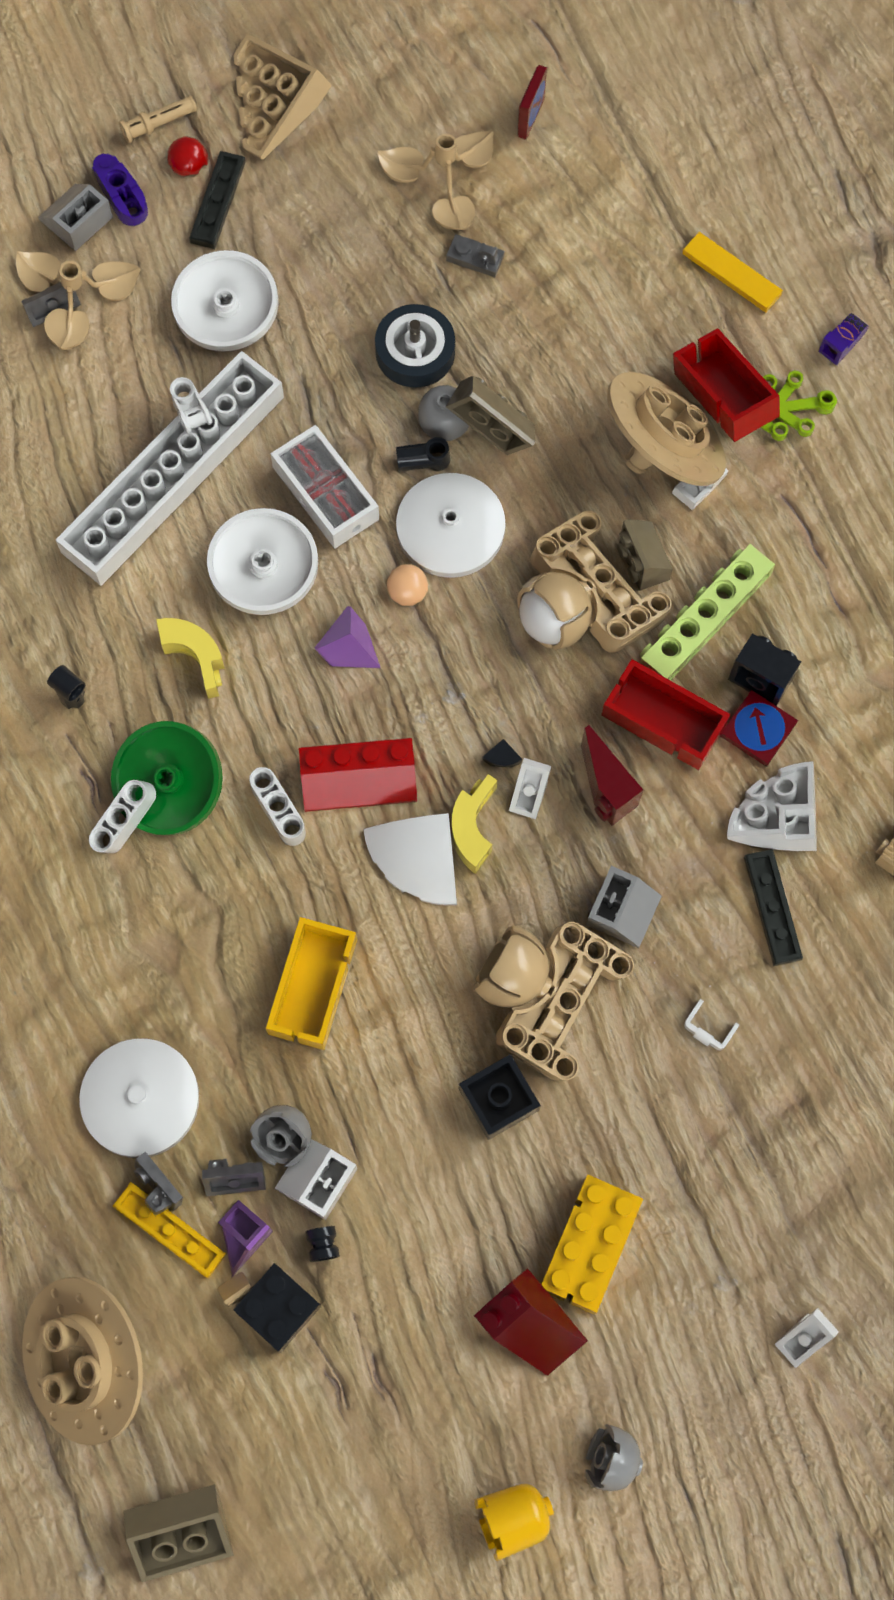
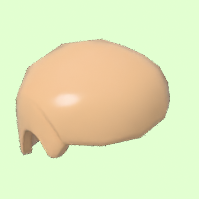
(407, 585)

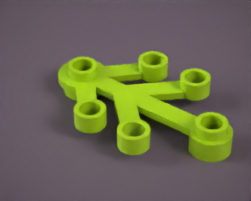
(797, 405)

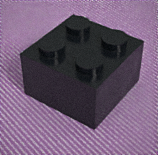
(764, 669)
(499, 1097)
(277, 1308)

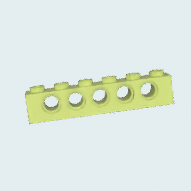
(747, 562)

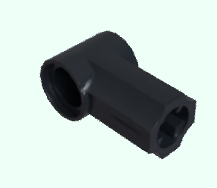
(420, 455)
(67, 686)

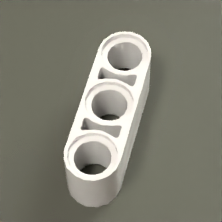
(272, 794)
(110, 822)

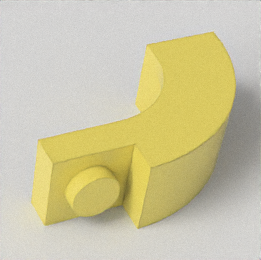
(190, 639)
(467, 840)

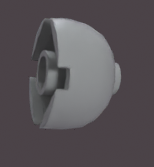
(436, 418)
(281, 1135)
(614, 1459)

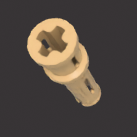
(145, 123)

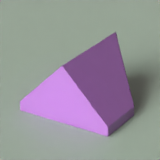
(348, 643)
(242, 1234)

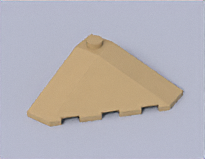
(275, 94)

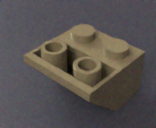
(644, 554)

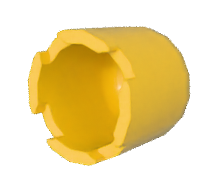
(514, 1519)

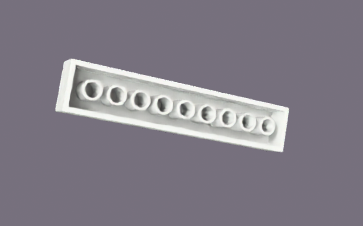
(169, 470)

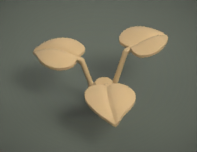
(473, 149)
(71, 327)

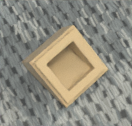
(235, 1289)

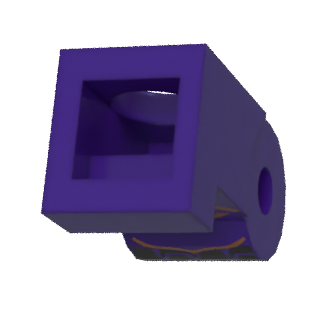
(843, 338)

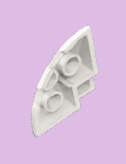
(778, 812)
(416, 856)

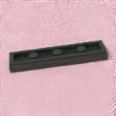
(217, 200)
(773, 907)

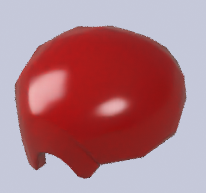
(187, 156)

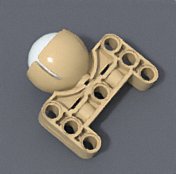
(569, 597)

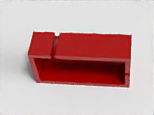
(726, 385)
(665, 714)

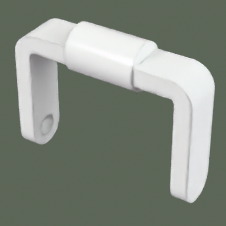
(703, 1036)

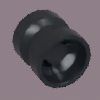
(322, 1242)

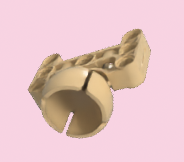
(529, 981)

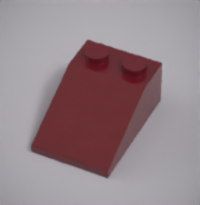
(611, 785)
(531, 1324)

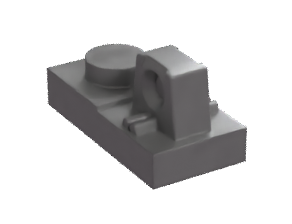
(475, 255)
(43, 303)
(223, 1180)
(164, 1193)

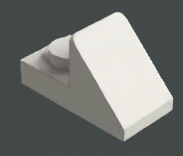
(530, 788)
(806, 1337)

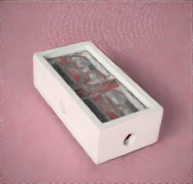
(325, 486)

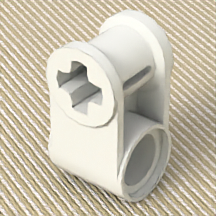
(191, 408)

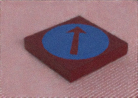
(532, 102)
(759, 728)

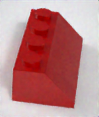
(358, 774)

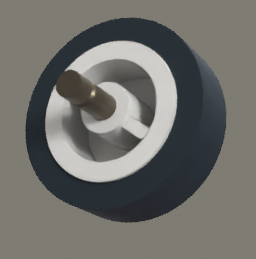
(415, 345)

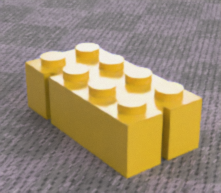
(311, 983)
(591, 1244)

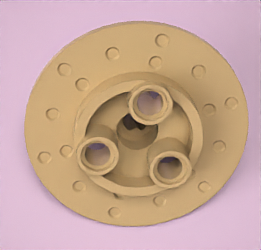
(665, 430)
(82, 1360)

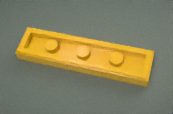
(732, 272)
(170, 1231)

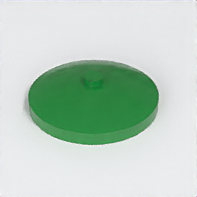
(181, 769)

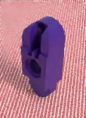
(129, 195)

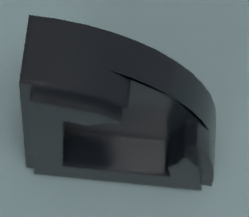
(502, 756)

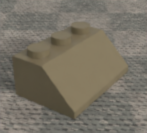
(492, 416)
(177, 1533)

